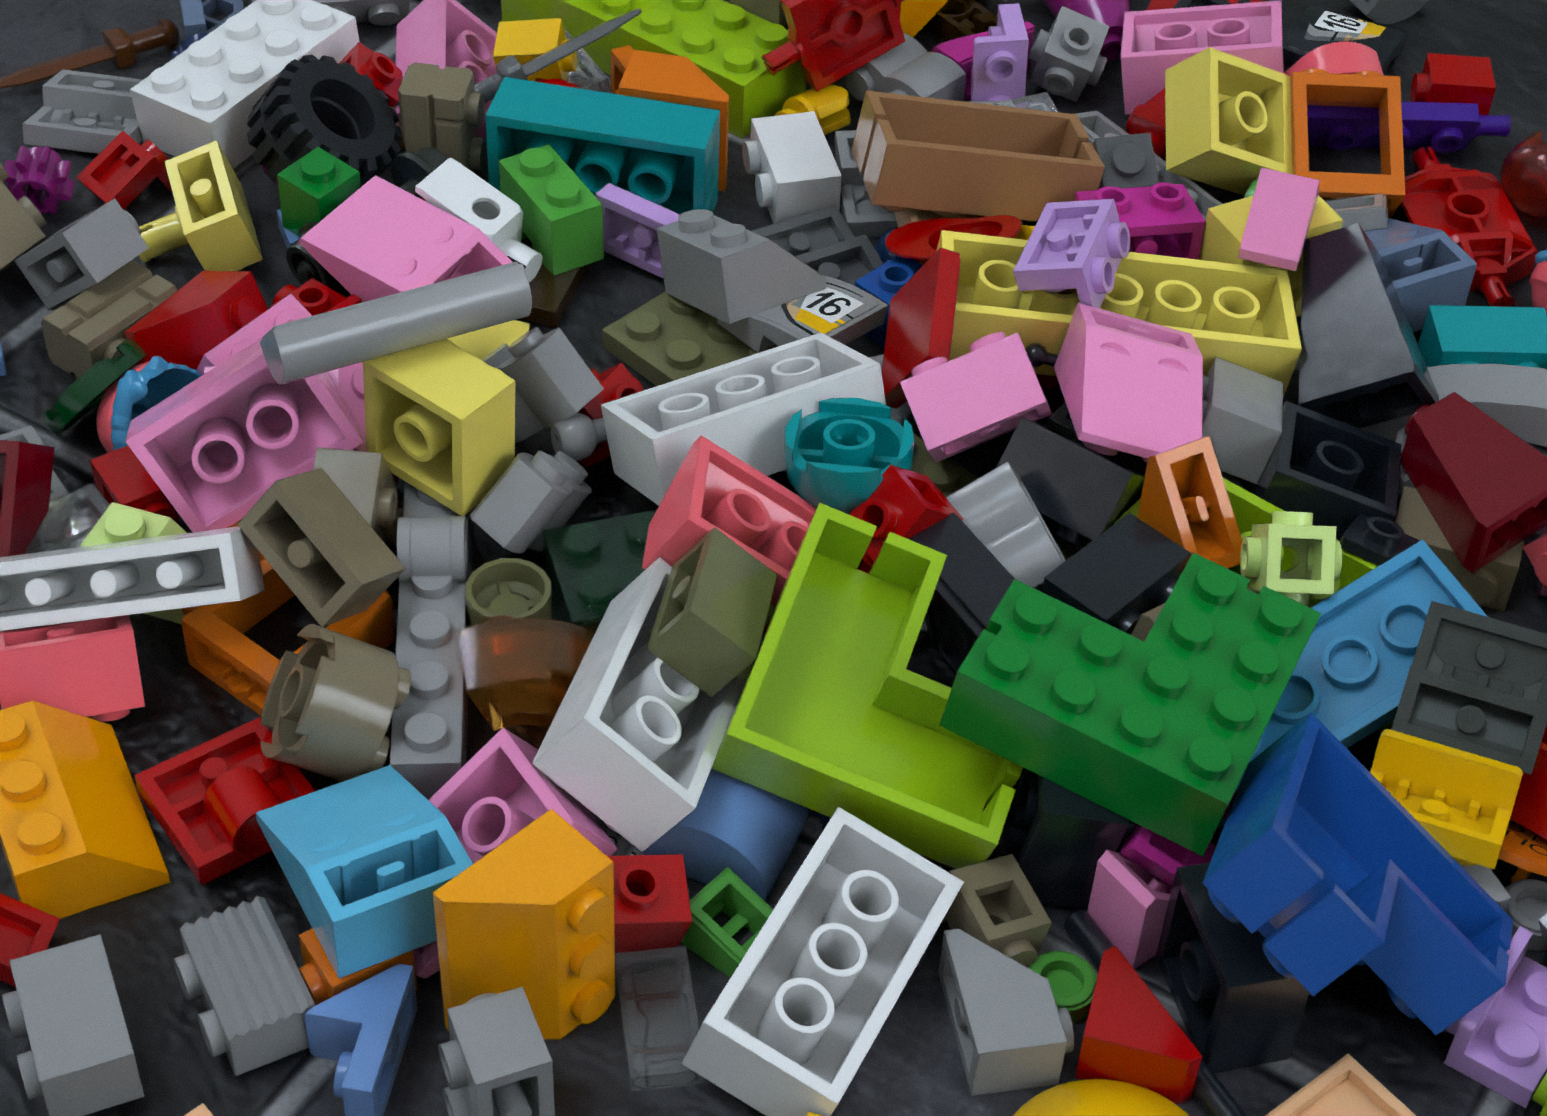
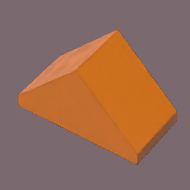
(1190, 503)

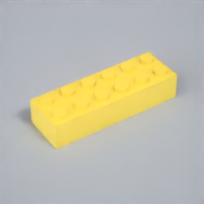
(1227, 307)

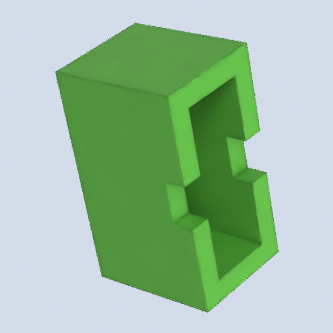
(557, 209)

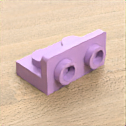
(1001, 58)
(632, 227)
(1074, 248)
(1506, 1035)

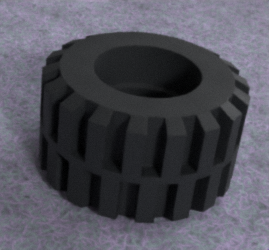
(325, 108)

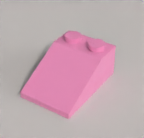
(496, 799)

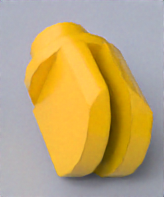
(828, 104)

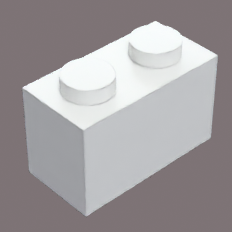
(791, 165)

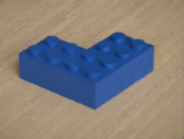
(1352, 878)

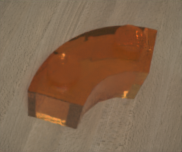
(521, 667)

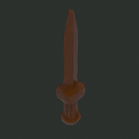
(117, 46)

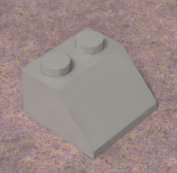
(729, 268)

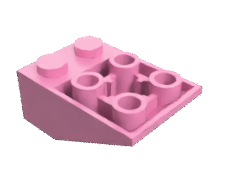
(396, 242)
(1130, 383)
(974, 395)

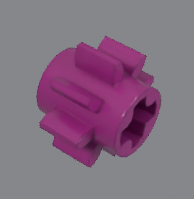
(40, 177)

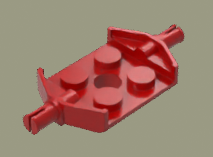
(1485, 228)

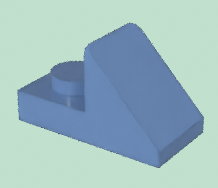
(367, 1036)

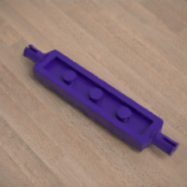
(1424, 124)

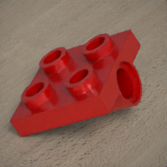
(211, 798)

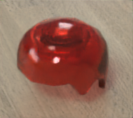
(1525, 176)

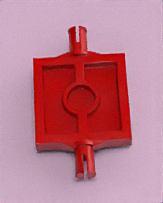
(835, 37)

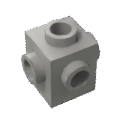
(1069, 54)

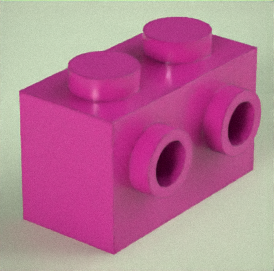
(1158, 217)

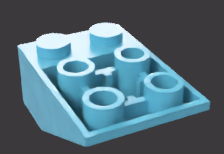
(365, 865)

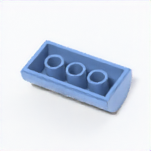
(735, 829)

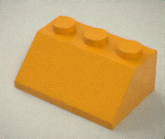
(71, 813)
(532, 919)

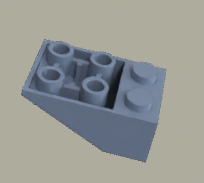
(1423, 267)

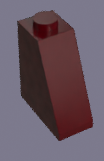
(1475, 479)

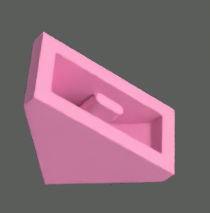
(1279, 219)
(1129, 906)

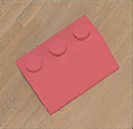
(737, 500)

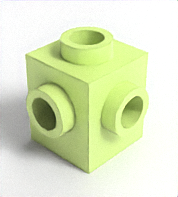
(1314, 551)

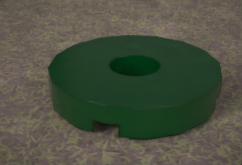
(90, 387)

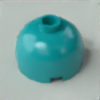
(844, 451)

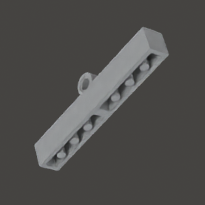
(433, 720)

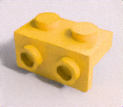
(1451, 793)

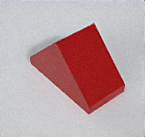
(1134, 1036)

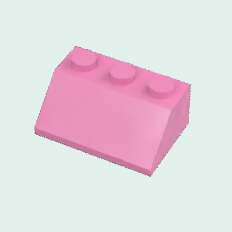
(446, 36)
(1168, 36)
(235, 435)

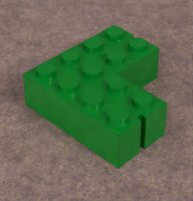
(1131, 721)

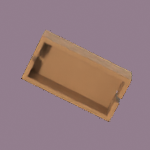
(970, 156)

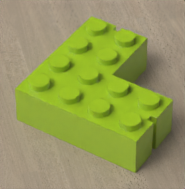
(843, 720)

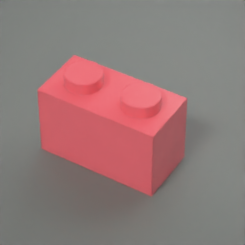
(73, 667)

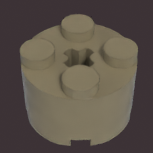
(333, 705)

